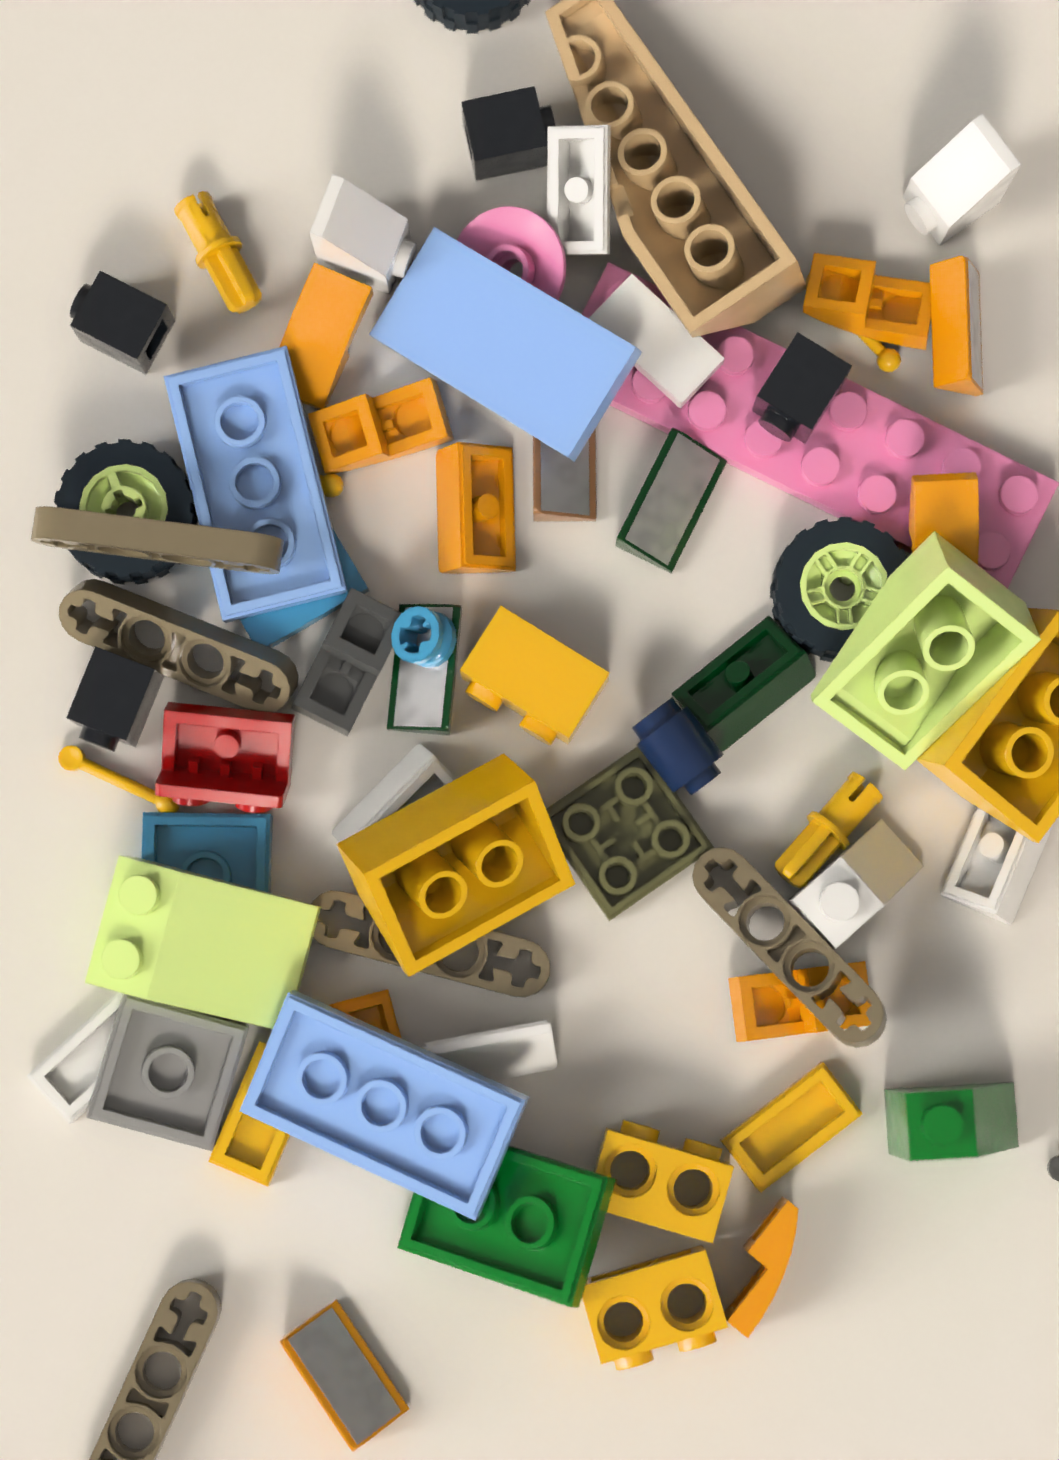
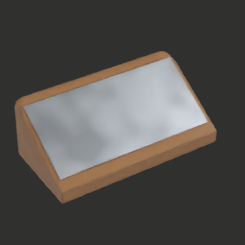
(564, 487)

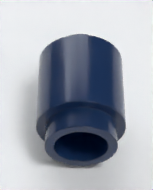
(678, 747)

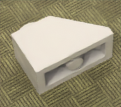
(960, 182)
(361, 236)
(856, 884)

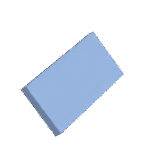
(505, 343)
(257, 474)
(384, 1104)

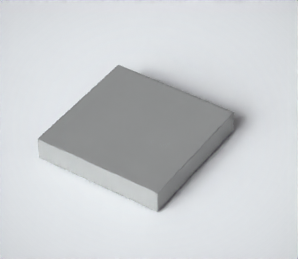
(167, 1071)

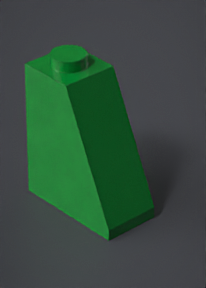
(951, 1121)

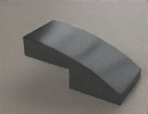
(347, 663)

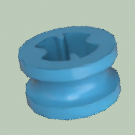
(418, 621)

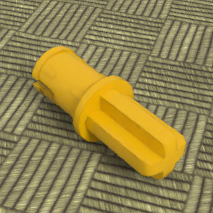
(218, 252)
(827, 831)

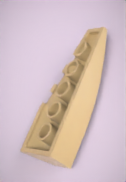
(669, 181)

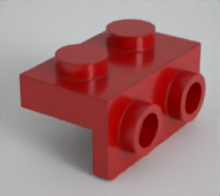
(226, 756)

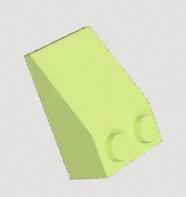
(925, 651)
(201, 942)

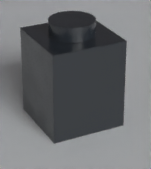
(506, 132)
(121, 321)
(800, 390)
(114, 700)

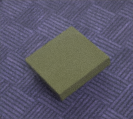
(626, 833)

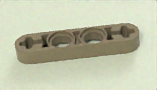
(157, 540)
(181, 636)
(788, 946)
(502, 981)
(142, 1396)

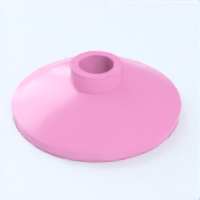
(521, 236)

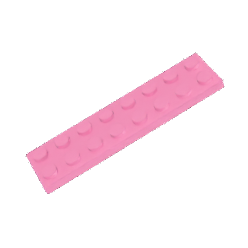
(856, 456)

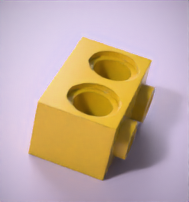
(654, 1198)
(648, 1289)

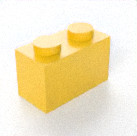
(533, 677)

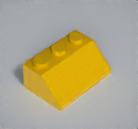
(1008, 742)
(457, 863)

